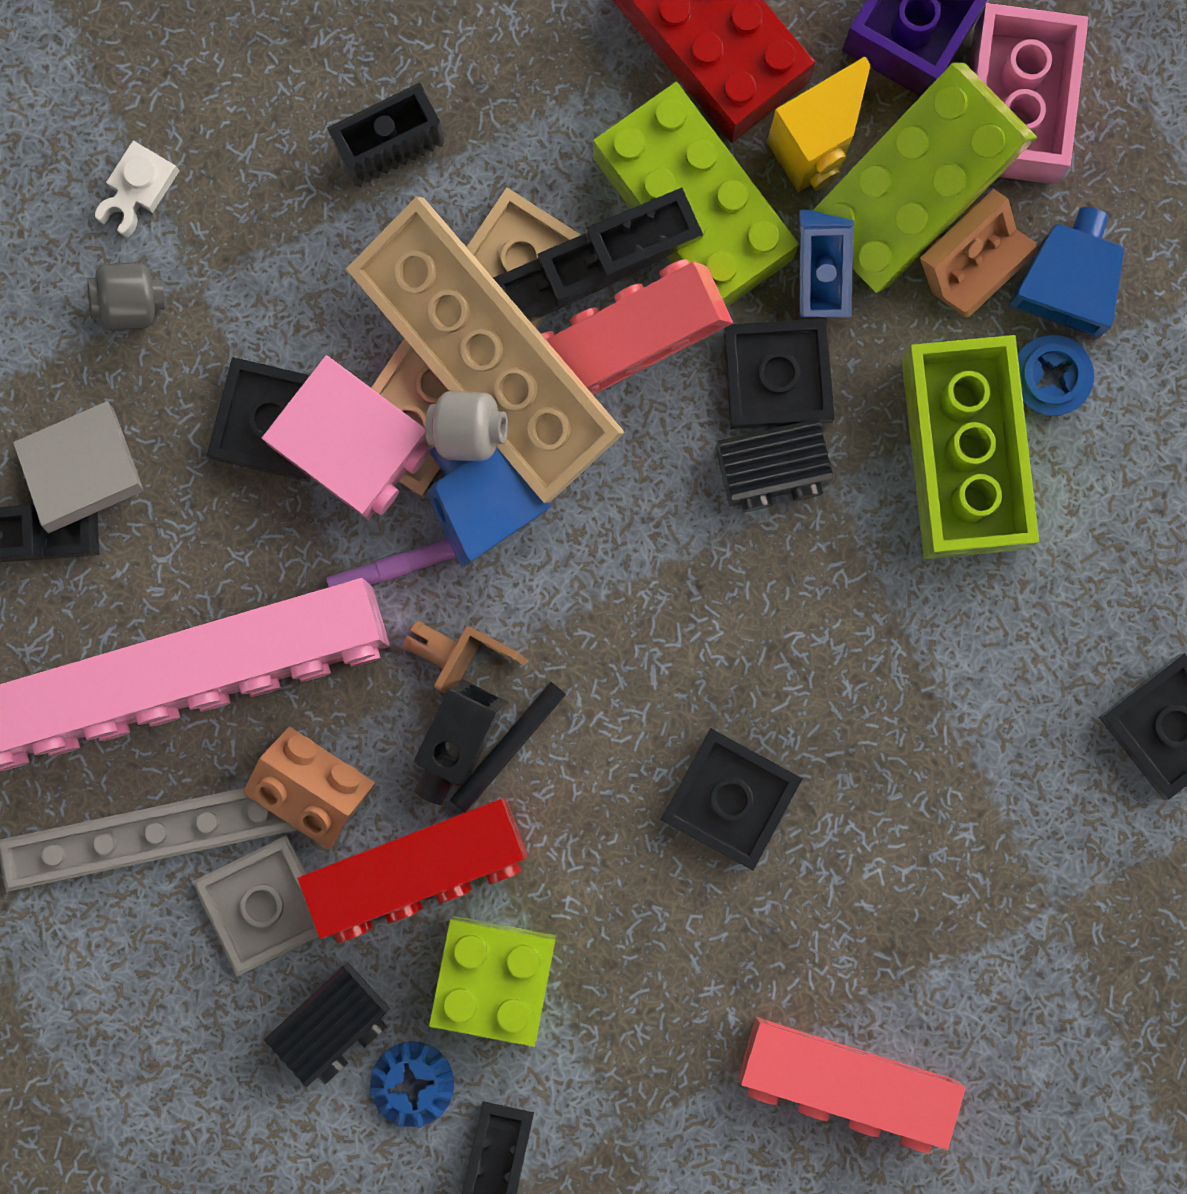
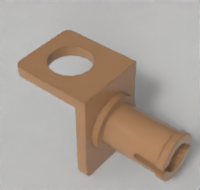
(453, 655)

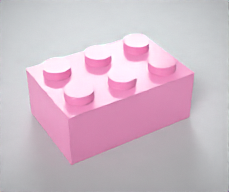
(1036, 70)

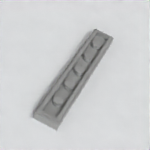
(135, 838)

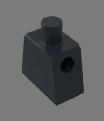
(467, 721)

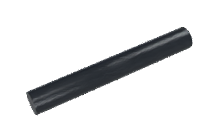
(507, 747)

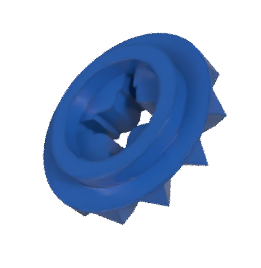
(1075, 382)
(425, 1063)

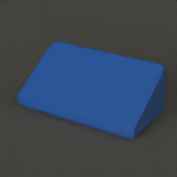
(825, 265)

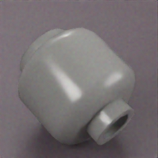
(465, 426)

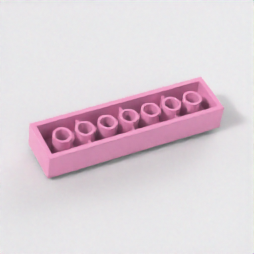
(189, 670)

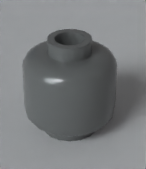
(124, 296)

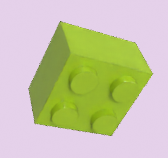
(492, 981)

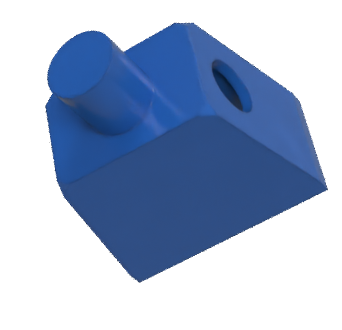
(1074, 276)
(481, 503)

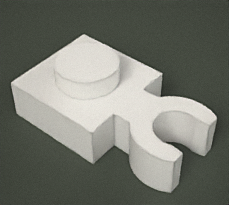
(139, 181)

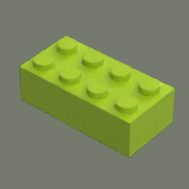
(674, 147)
(925, 173)
(969, 447)

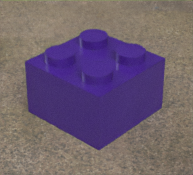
(911, 38)

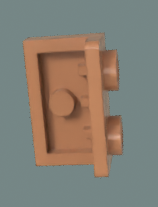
(977, 255)
(307, 787)

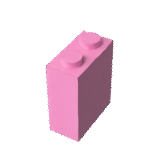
(348, 439)

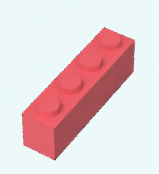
(642, 326)
(850, 1084)

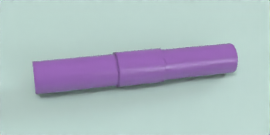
(396, 564)

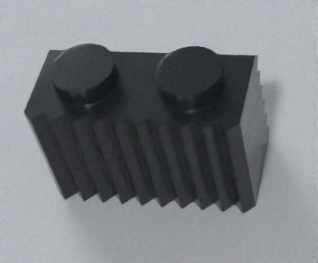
(387, 134)
(774, 465)
(327, 1025)

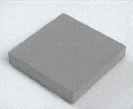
(78, 467)
(258, 905)

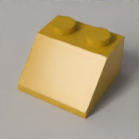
(818, 126)

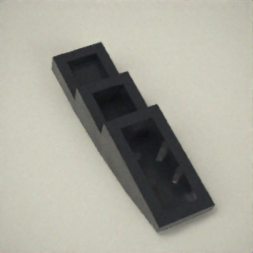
(602, 255)
(25, 539)
(498, 1150)

